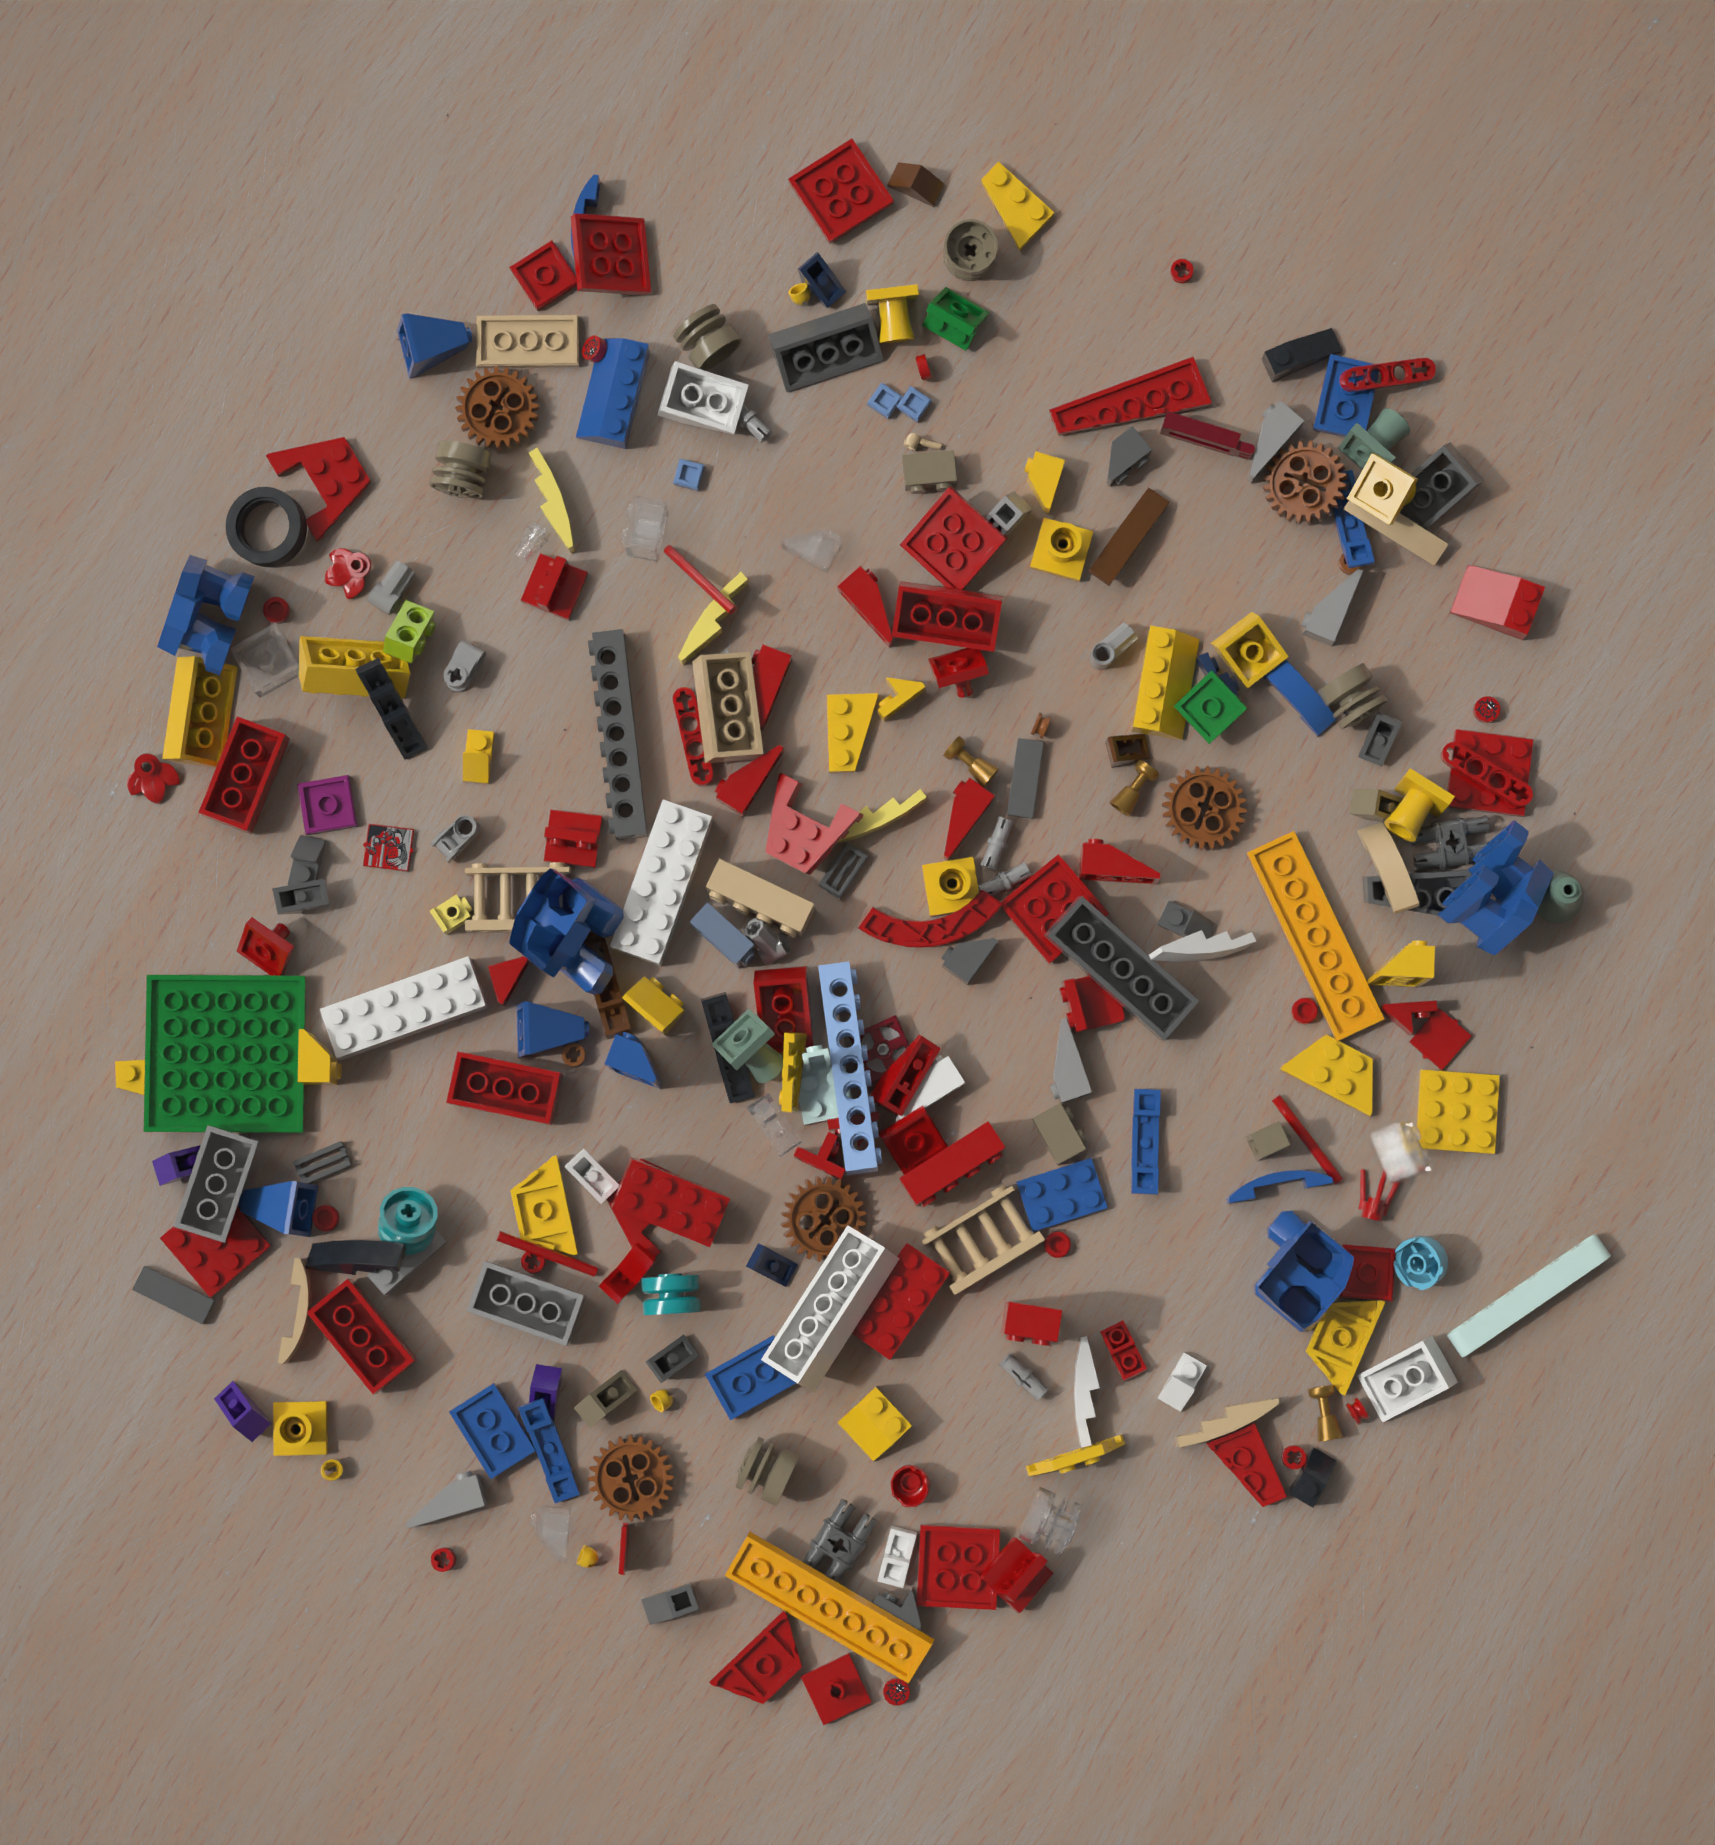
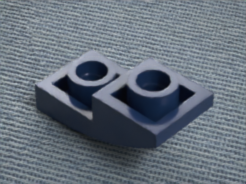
(1207, 664)

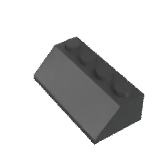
(826, 347)

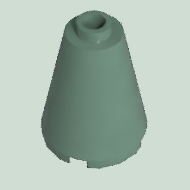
(1562, 898)

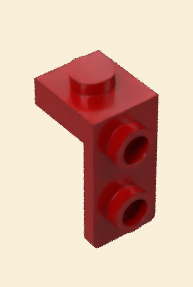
(627, 1273)

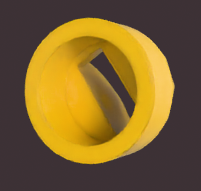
(799, 293)
(661, 1400)
(334, 1475)
(587, 1557)

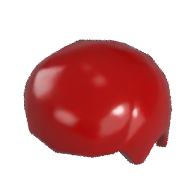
(910, 1485)

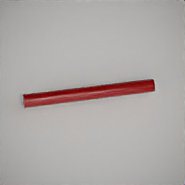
(697, 577)
(1307, 1139)
(546, 1253)

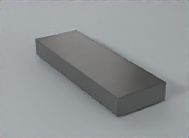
(1025, 778)
(173, 1295)

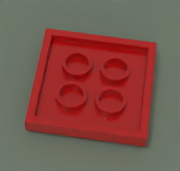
(841, 191)
(610, 254)
(953, 540)
(1506, 752)
(1043, 900)
(215, 1262)
(952, 1566)

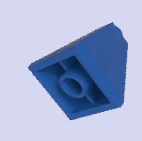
(430, 341)
(546, 1028)
(282, 1206)

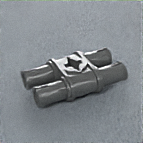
(1440, 833)
(833, 1530)

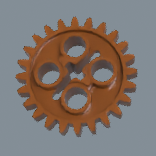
(476, 398)
(1295, 503)
(1182, 799)
(804, 1204)
(654, 1471)

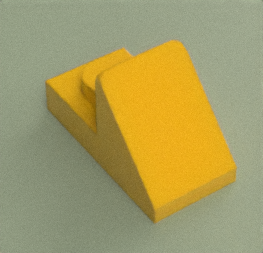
(905, 693)
(478, 756)

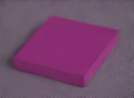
(327, 805)

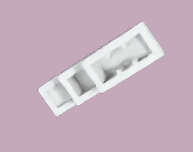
(1198, 948)
(1084, 1381)

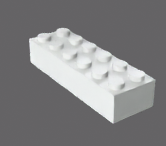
(662, 882)
(404, 1008)
(830, 1309)

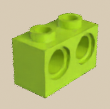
(409, 631)

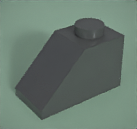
(967, 958)

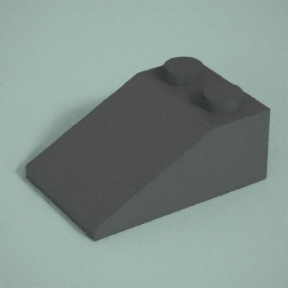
(1440, 486)

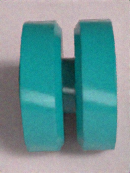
(408, 1218)
(671, 1294)

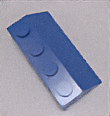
(614, 393)
(632, 1060)

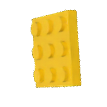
(1457, 1111)

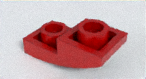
(1123, 1351)

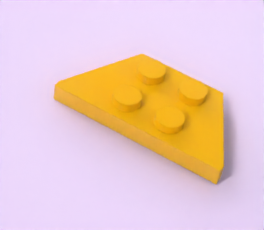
(1336, 1072)
(544, 1210)
(1342, 1339)
(1066, 1461)

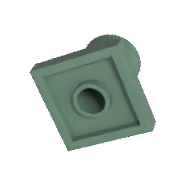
(1379, 439)
(747, 1044)

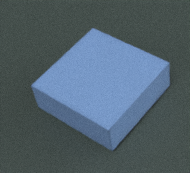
(884, 400)
(913, 404)
(688, 474)

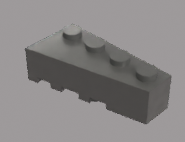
(1430, 888)

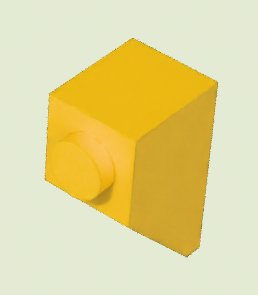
(1043, 477)

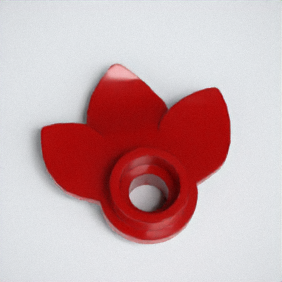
(344, 572)
(151, 782)

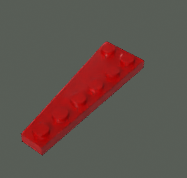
(1147, 396)

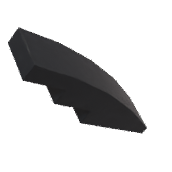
(391, 708)
(719, 1019)
(355, 1256)

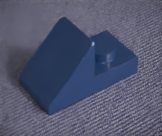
(821, 280)
(771, 1265)

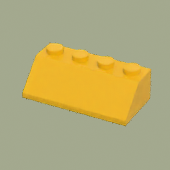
(331, 665)
(1164, 681)
(199, 713)
(1408, 967)

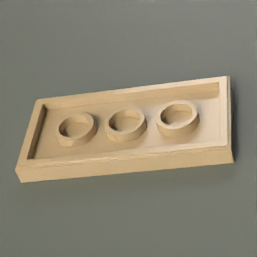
(527, 341)

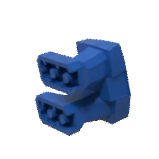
(195, 632)
(1511, 882)
(555, 935)
(1304, 1272)

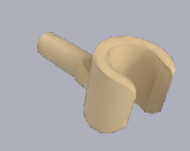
(913, 440)

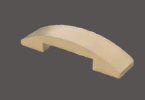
(1390, 867)
(290, 1345)

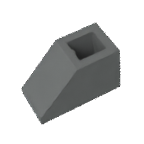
(1126, 453)
(671, 1603)

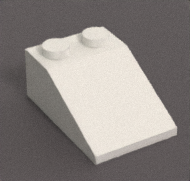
(702, 399)
(1407, 1379)

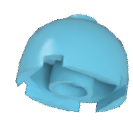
(1421, 1262)

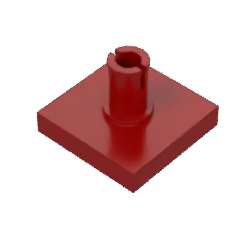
(958, 669)
(266, 947)
(836, 1688)

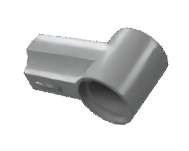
(388, 593)
(1113, 645)
(768, 943)

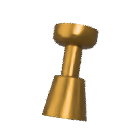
(979, 768)
(1128, 796)
(1327, 1423)

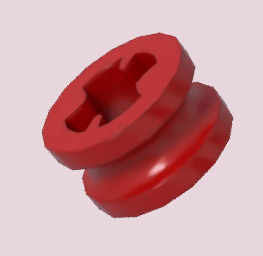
(1174, 274)
(525, 1265)
(1357, 1411)
(1292, 1465)
(436, 1563)

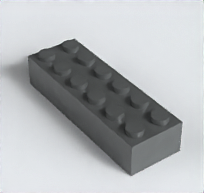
(1121, 968)

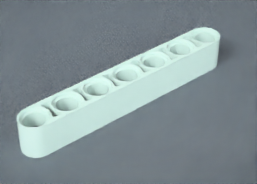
(1528, 1295)

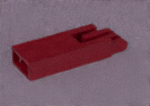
(1206, 435)

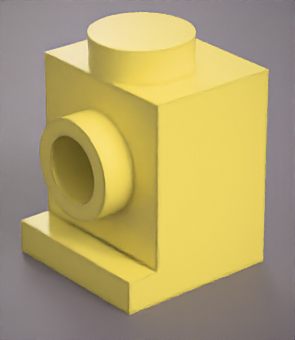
(449, 923)

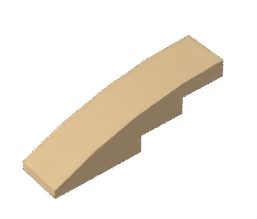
(1405, 533)
(1235, 1418)

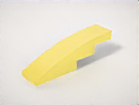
(555, 507)
(707, 626)
(884, 816)

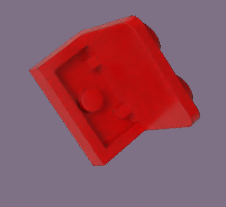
(1089, 1005)

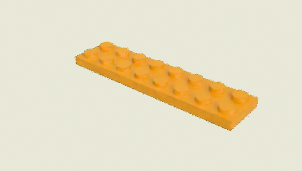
(1315, 936)
(829, 1607)

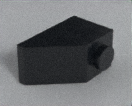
(1312, 1477)

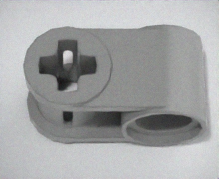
(466, 662)
(455, 839)

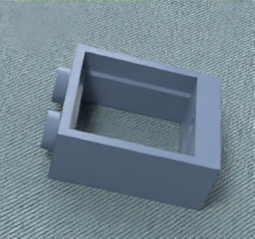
(723, 936)

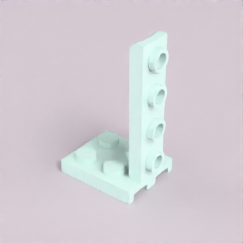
(817, 1087)

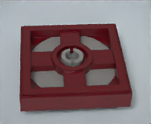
(884, 1045)

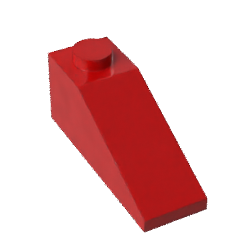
(864, 596)
(769, 673)
(745, 783)
(967, 808)
(904, 1076)

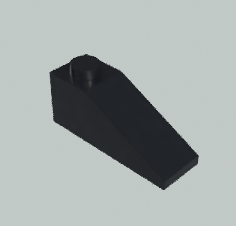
(1300, 353)

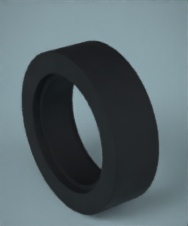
(240, 510)

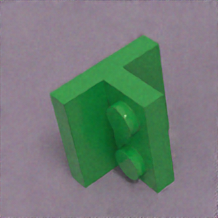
(954, 318)
(1211, 707)

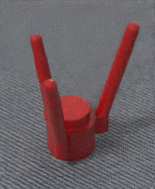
(1374, 1207)

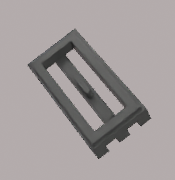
(831, 889)
(343, 1154)

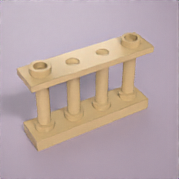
(505, 920)
(983, 1265)

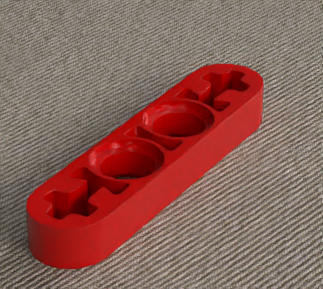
(1387, 373)
(690, 737)
(1488, 771)

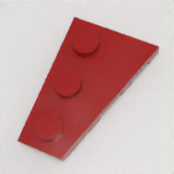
(1250, 1462)

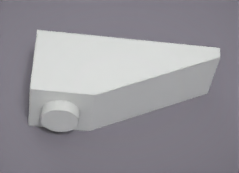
(938, 1082)

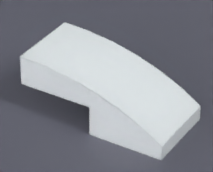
(897, 1556)

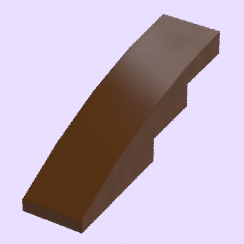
(1128, 536)
(610, 1001)

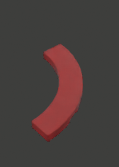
(935, 931)

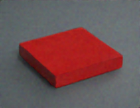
(544, 275)
(913, 1140)
(1371, 1273)

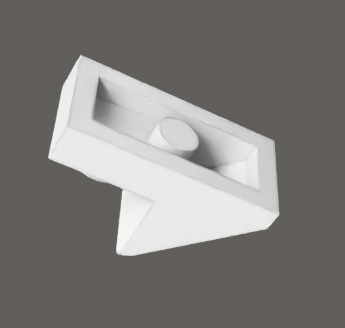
(592, 1175)
(1182, 1382)

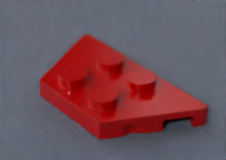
(763, 1663)

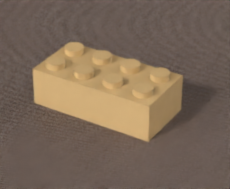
(727, 707)
(760, 898)

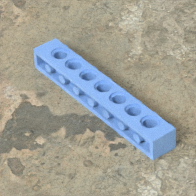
(831, 977)

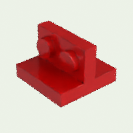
(554, 586)
(572, 838)
(820, 1161)
(1017, 1574)

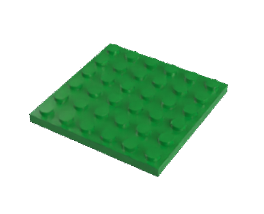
(223, 1053)

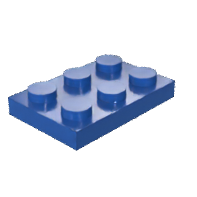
(1342, 409)
(1061, 1194)
(747, 1380)
(492, 1430)

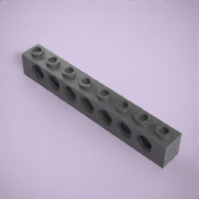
(614, 642)

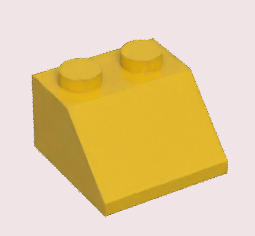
(1249, 649)
(654, 1004)
(316, 1062)
(874, 1423)

